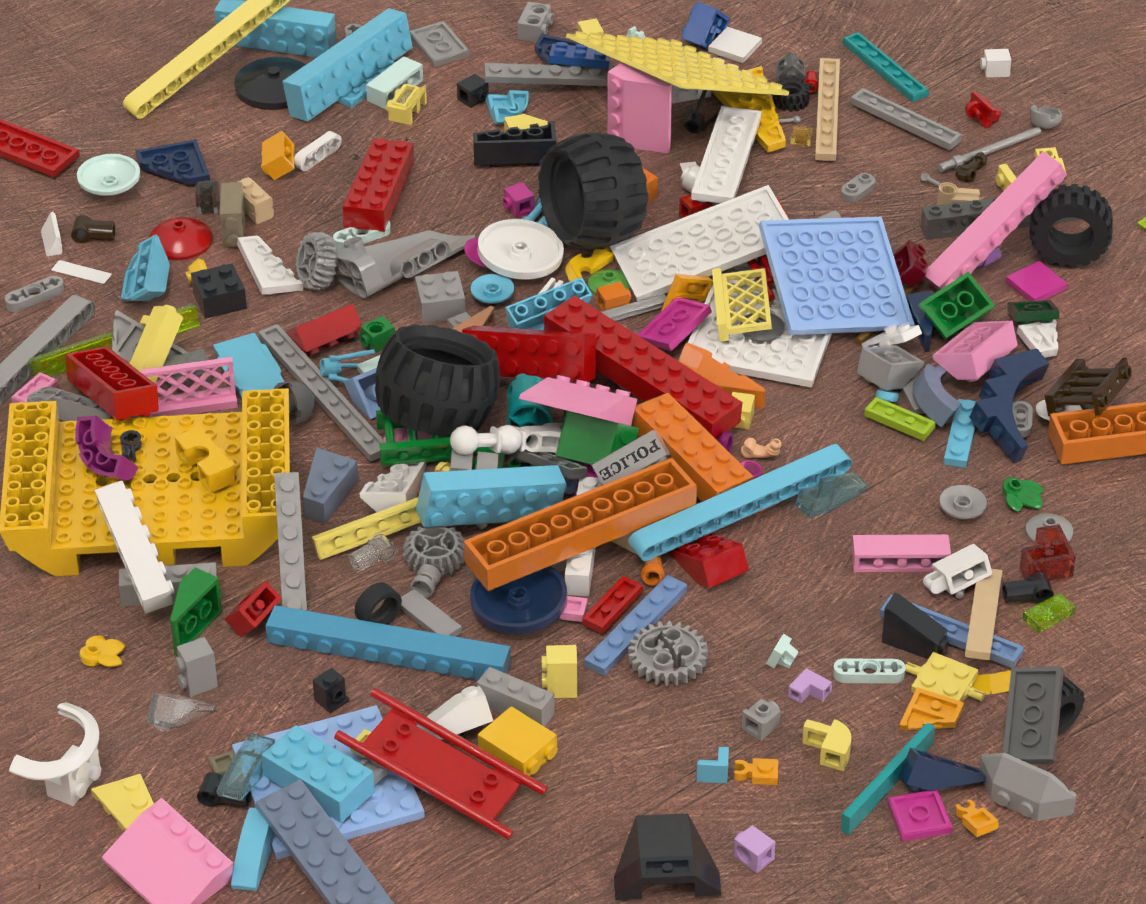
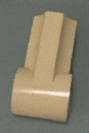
(949, 193)

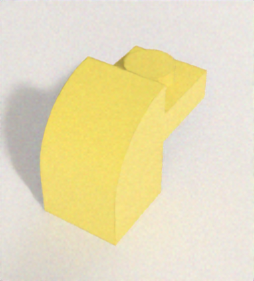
(832, 740)

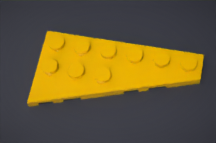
(769, 132)

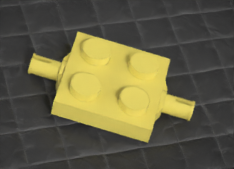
(946, 678)

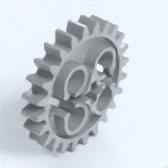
(675, 645)

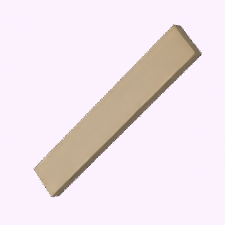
(983, 616)

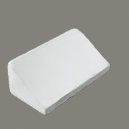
(51, 236)

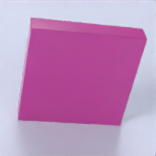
(1036, 282)
(919, 815)

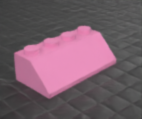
(976, 348)

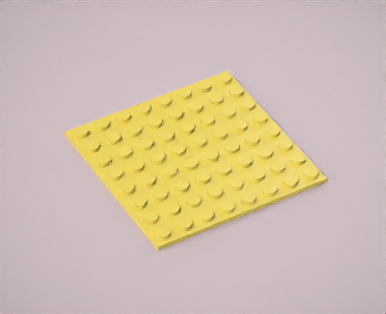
(677, 63)

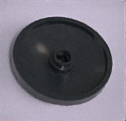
(261, 82)

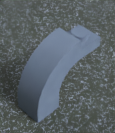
(933, 397)

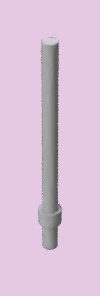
(958, 160)

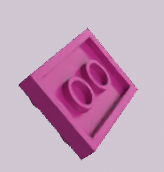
(675, 323)

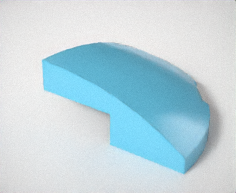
(506, 105)

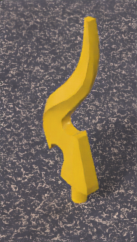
(597, 261)

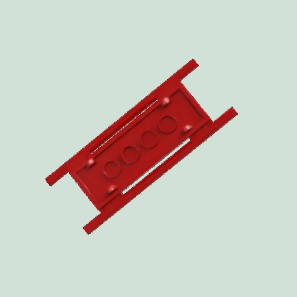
(439, 767)

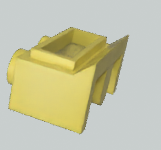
(405, 102)

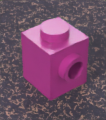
(518, 200)

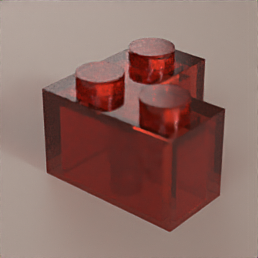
(1049, 555)

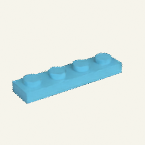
(960, 436)

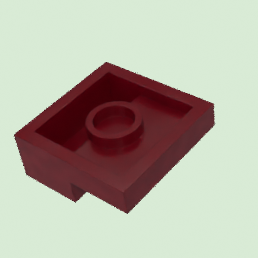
(911, 263)

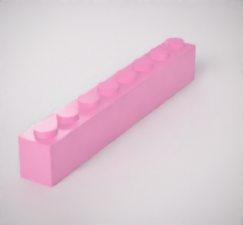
(996, 221)

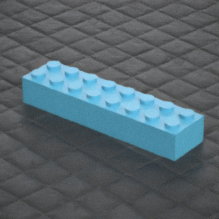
(347, 64)

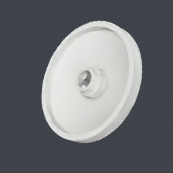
(520, 249)

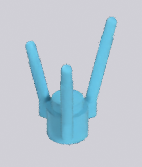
(331, 366)

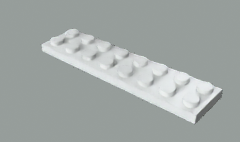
(726, 155)

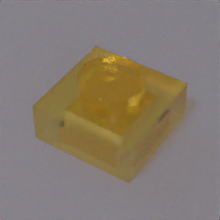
(801, 135)

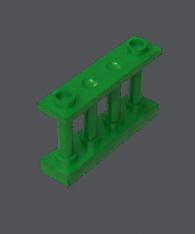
(410, 451)

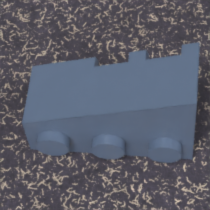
(328, 484)

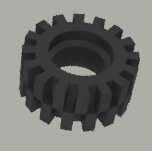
(797, 97)

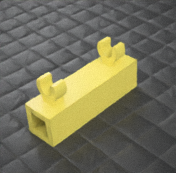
(156, 338)

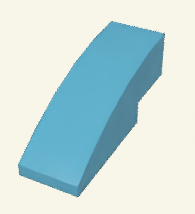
(252, 852)

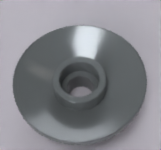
(766, 335)

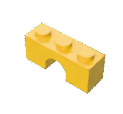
(213, 466)

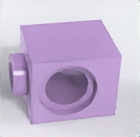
(754, 848)

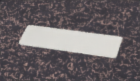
(81, 271)

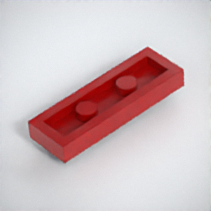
(612, 604)

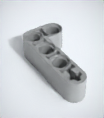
(69, 404)

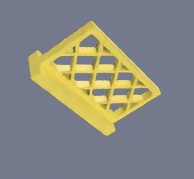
(726, 317)

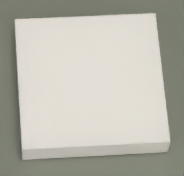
(735, 44)

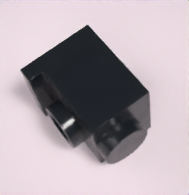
(330, 690)

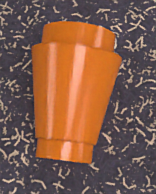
(653, 571)

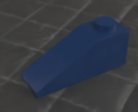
(919, 318)
(936, 772)

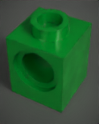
(376, 333)

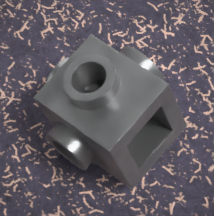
(791, 67)

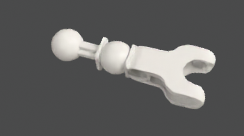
(507, 439)

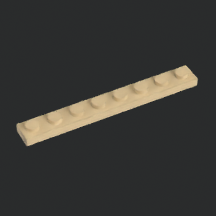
(827, 109)

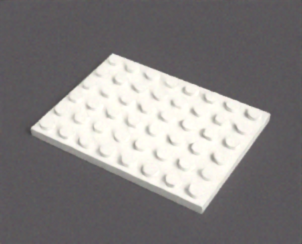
(785, 359)

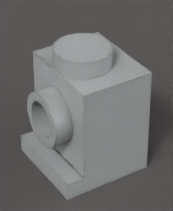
(765, 715)

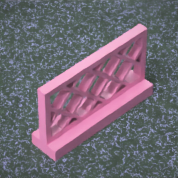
(191, 401)

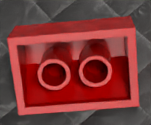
(326, 330)

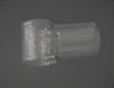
(377, 549)

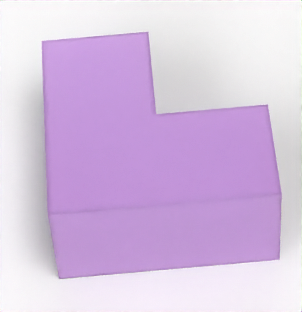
(809, 684)

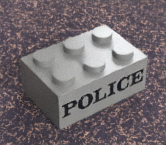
(632, 458)

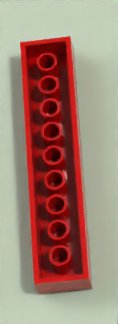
(645, 368)

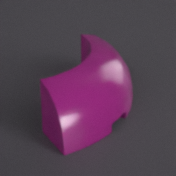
(96, 450)

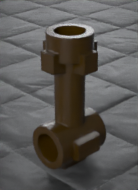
(969, 172)

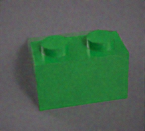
(957, 306)
(592, 438)
(195, 606)

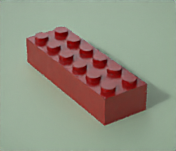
(378, 185)
(540, 352)
(112, 383)

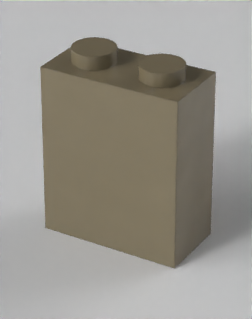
(232, 213)

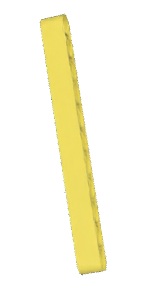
(199, 55)

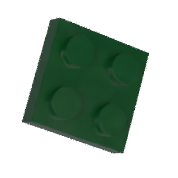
(1029, 311)

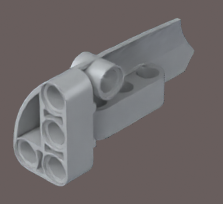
(376, 266)

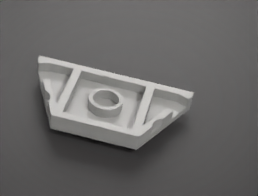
(127, 334)

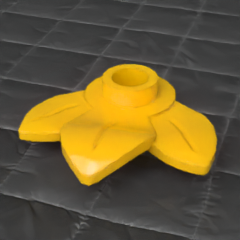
(101, 651)

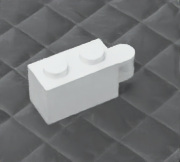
(958, 570)

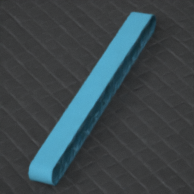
(738, 502)

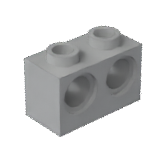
(534, 21)

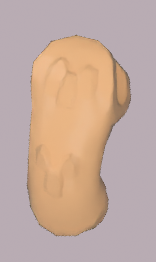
(753, 450)

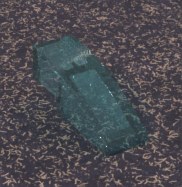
(830, 493)
(245, 768)

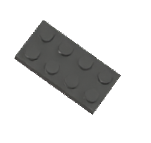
(1033, 714)

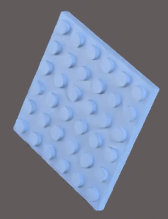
(835, 275)
(390, 805)

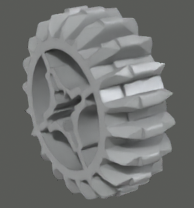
(316, 261)
(438, 548)

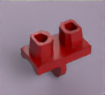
(982, 110)

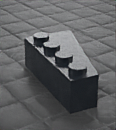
(514, 145)

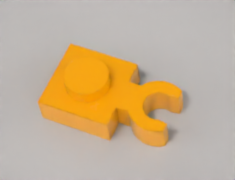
(761, 771)
(976, 820)

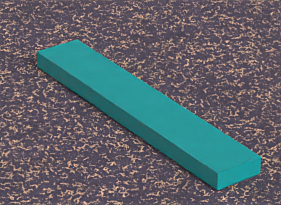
(885, 67)
(884, 781)

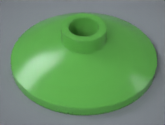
(606, 277)

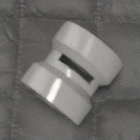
(426, 580)

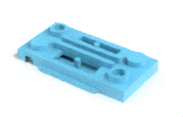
(252, 363)

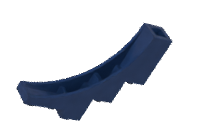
(995, 408)

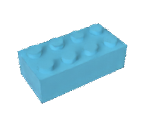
(330, 775)

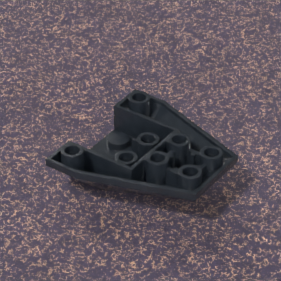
(665, 852)

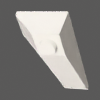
(395, 487)
(462, 712)

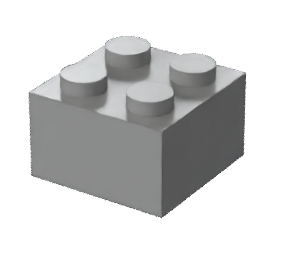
(439, 296)

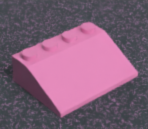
(639, 108)
(583, 399)
(168, 859)

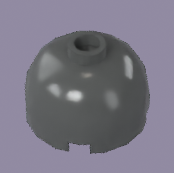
(300, 401)

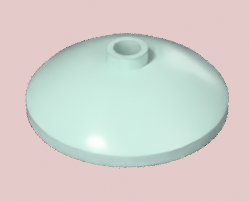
(108, 174)

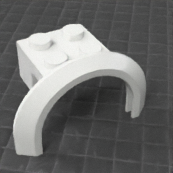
(76, 770)

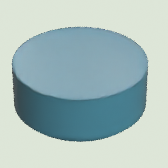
(887, 395)

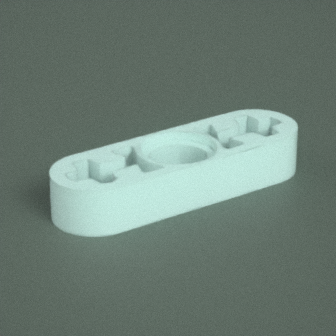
(341, 236)
(852, 665)

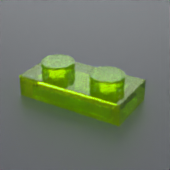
(1049, 612)

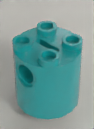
(524, 412)

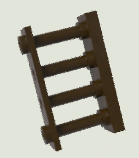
(1087, 386)

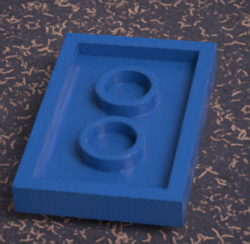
(577, 56)

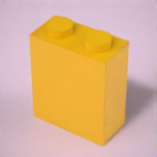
(519, 741)

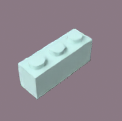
(384, 85)

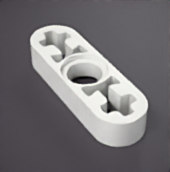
(326, 144)

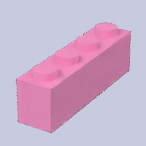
(898, 552)

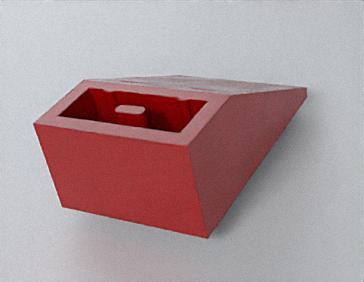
(711, 559)

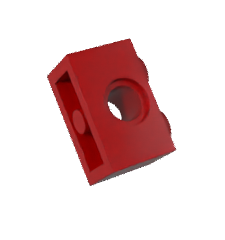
(253, 608)

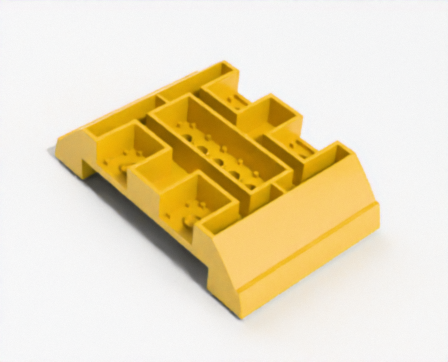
(52, 502)

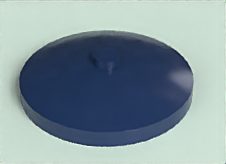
(522, 603)

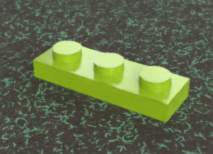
(899, 418)

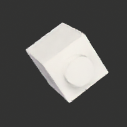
(996, 63)

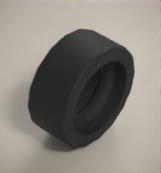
(371, 597)

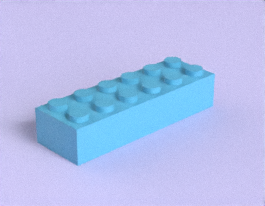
(287, 30)
(487, 494)

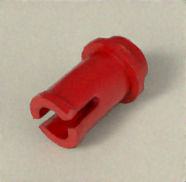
(811, 79)

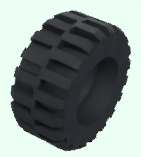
(1078, 247)

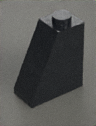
(912, 629)

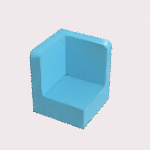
(712, 770)

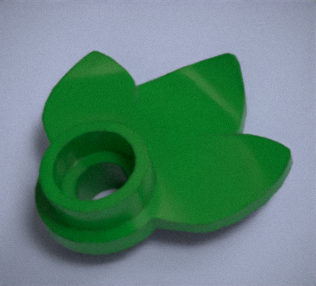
(1022, 493)

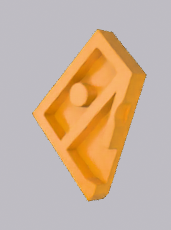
(688, 287)
(931, 708)

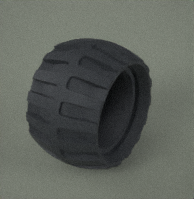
(593, 190)
(436, 379)

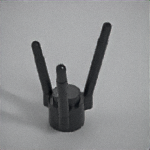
(695, 121)

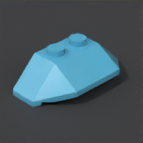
(147, 272)

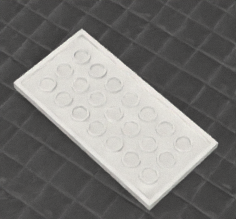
(697, 243)

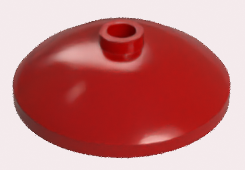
(183, 237)

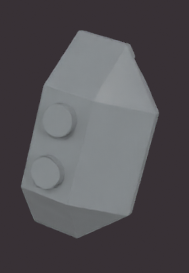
(1026, 788)

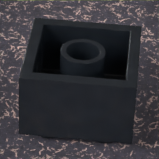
(218, 290)

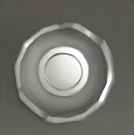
(1045, 117)

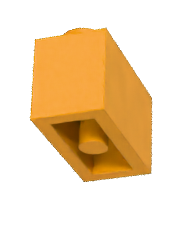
(277, 155)

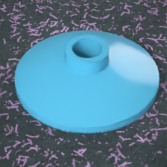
(492, 288)

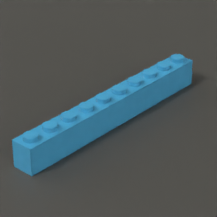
(385, 643)

